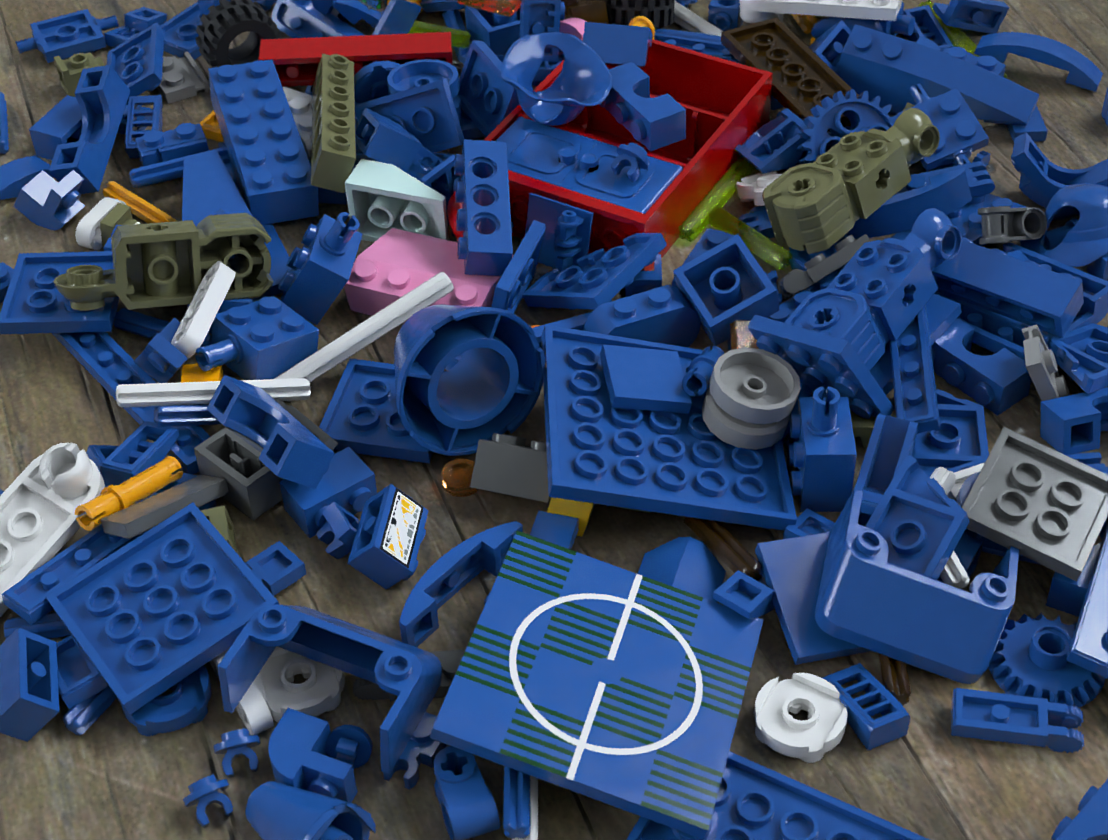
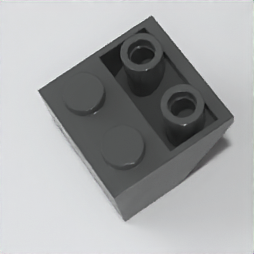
(235, 458)
(511, 467)

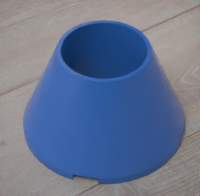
(483, 393)

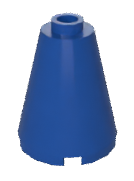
(298, 814)

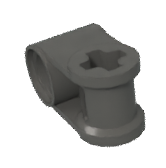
(1011, 224)

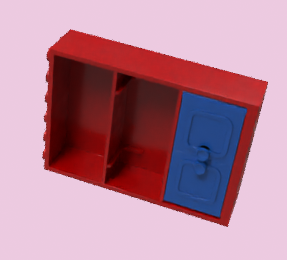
(574, 160)

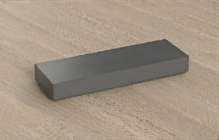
(156, 509)

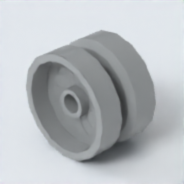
(750, 398)

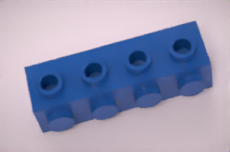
(1011, 287)

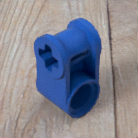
(463, 795)

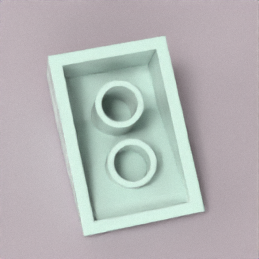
(390, 198)

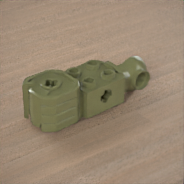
(823, 199)
(169, 259)

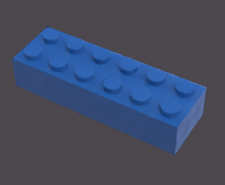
(263, 142)

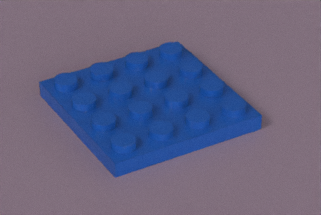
(160, 606)

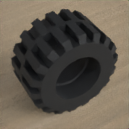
(657, 11)
(226, 23)

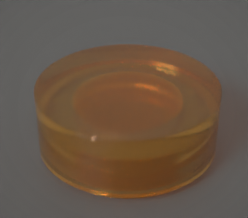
(457, 477)

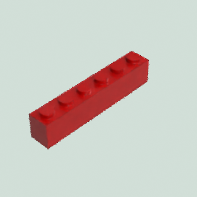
(299, 58)

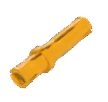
(128, 493)

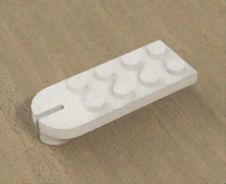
(761, 10)
(40, 510)

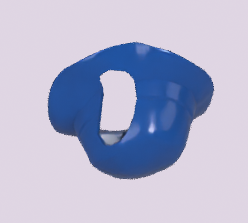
(581, 83)
(1089, 236)

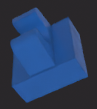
(341, 528)

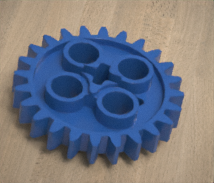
(860, 111)

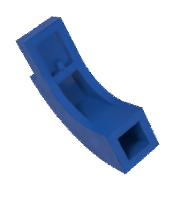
(1042, 178)

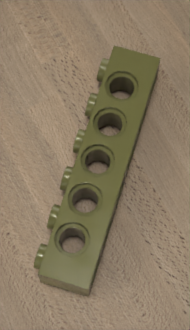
(333, 123)

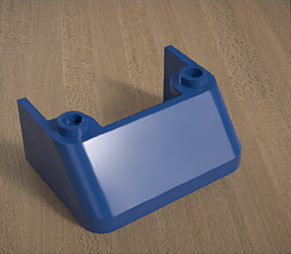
(315, 19)
(907, 612)
(391, 664)

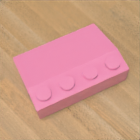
(403, 262)

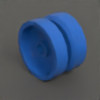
(423, 72)

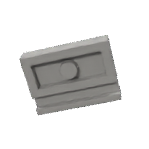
(181, 79)
(1042, 366)

